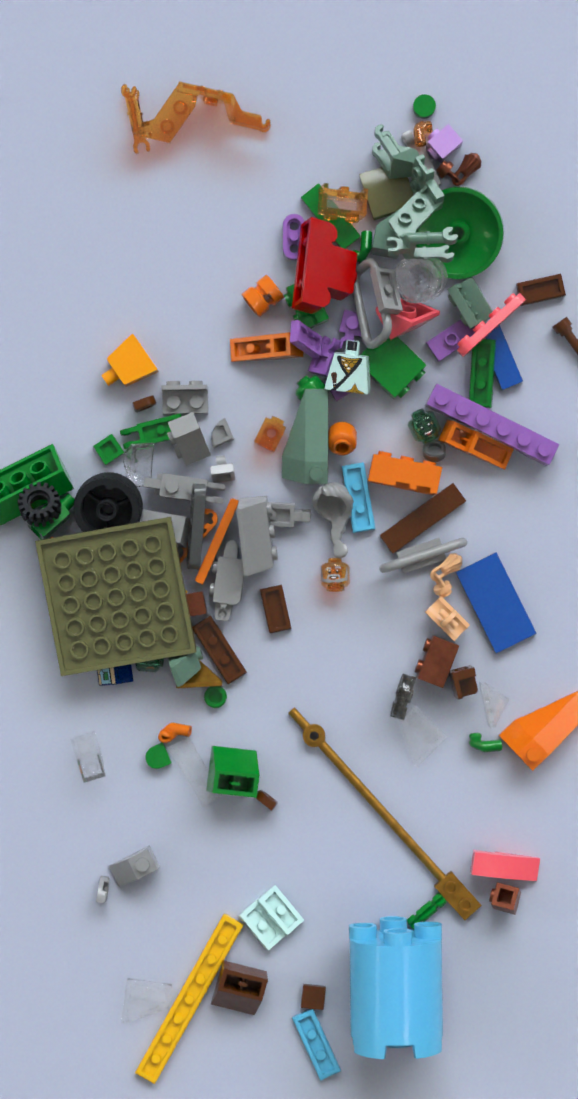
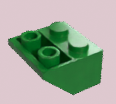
(233, 772)

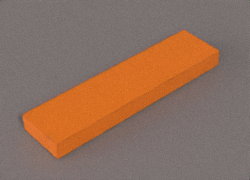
(217, 541)

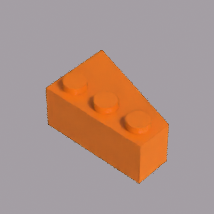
(404, 473)

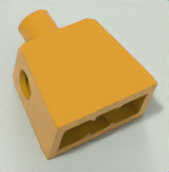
(129, 363)

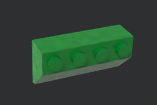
(42, 467)

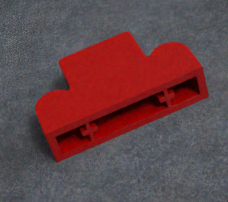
(322, 268)

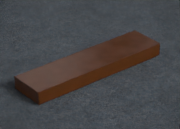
(422, 518)

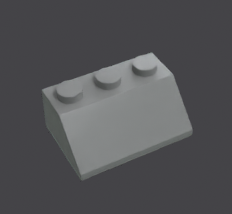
(256, 534)

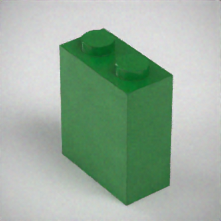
(394, 366)

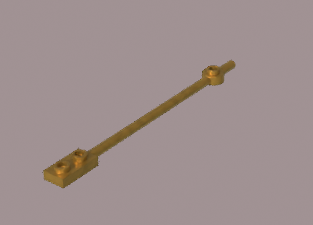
(448, 885)

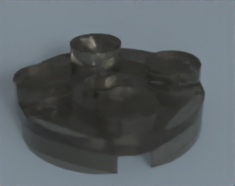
(403, 696)

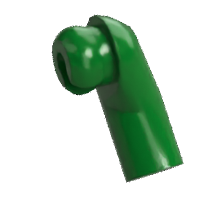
(366, 246)
(484, 746)

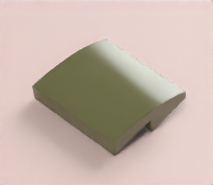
(385, 194)

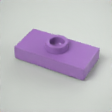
(305, 339)
(447, 340)

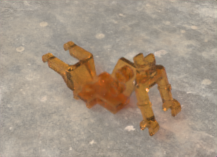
(178, 109)

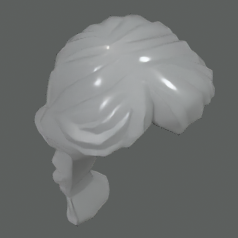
(335, 506)

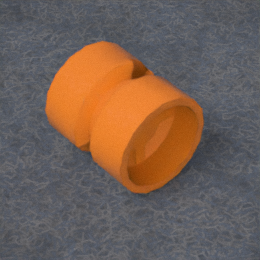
(262, 295)

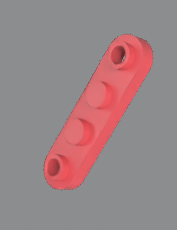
(496, 318)

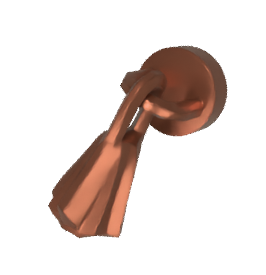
(469, 165)

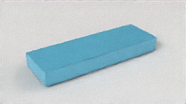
(356, 483)
(316, 1044)

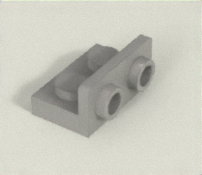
(184, 398)

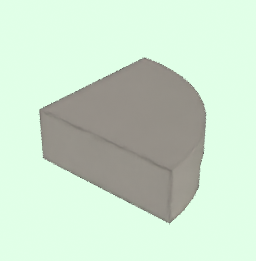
(221, 433)
(103, 889)

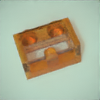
(342, 203)

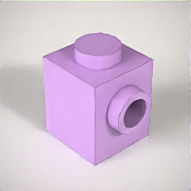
(443, 143)

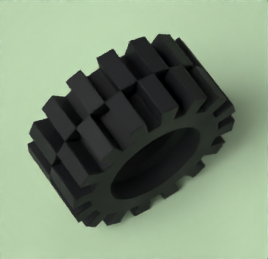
(39, 493)

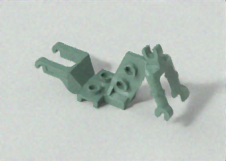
(427, 198)

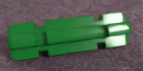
(427, 910)

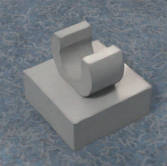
(222, 472)

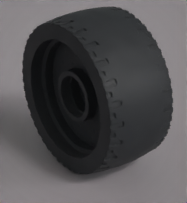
(107, 489)

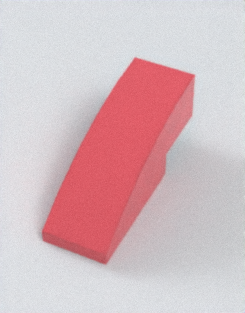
(504, 865)

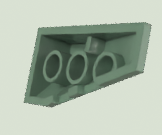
(307, 446)

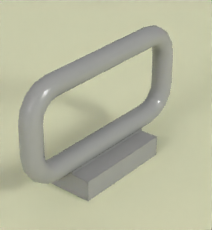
(386, 297)
(422, 555)

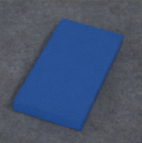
(495, 602)

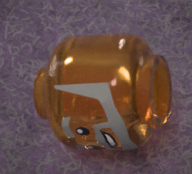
(335, 575)

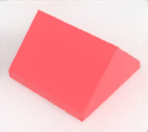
(410, 318)

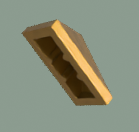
(203, 678)

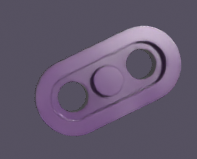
(291, 237)

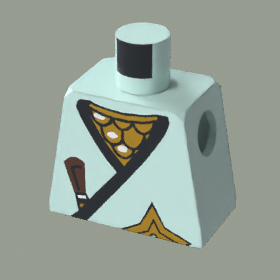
(349, 371)

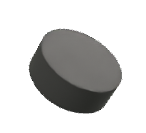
(434, 451)

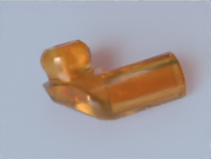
(419, 132)

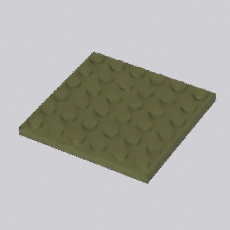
(116, 596)

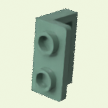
(470, 302)

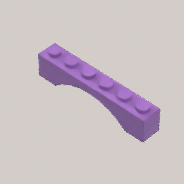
(492, 424)

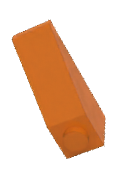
(263, 348)

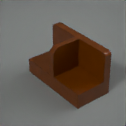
(463, 681)

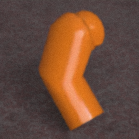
(173, 730)

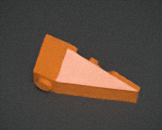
(542, 731)

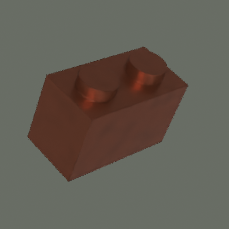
(436, 661)

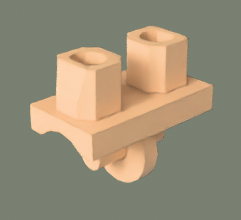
(447, 618)

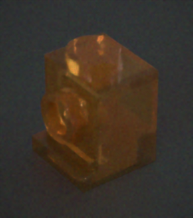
(265, 441)

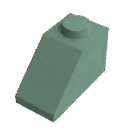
(185, 666)

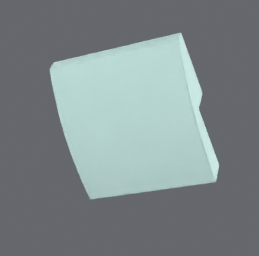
(271, 917)

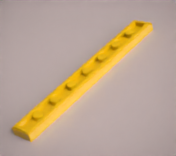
(189, 998)

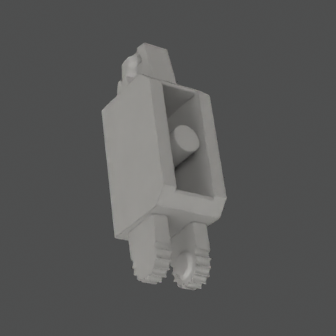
(180, 487)
(228, 582)

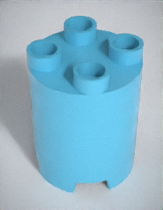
(396, 987)

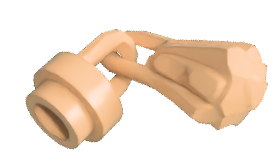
(451, 564)

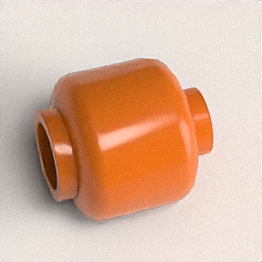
(342, 438)

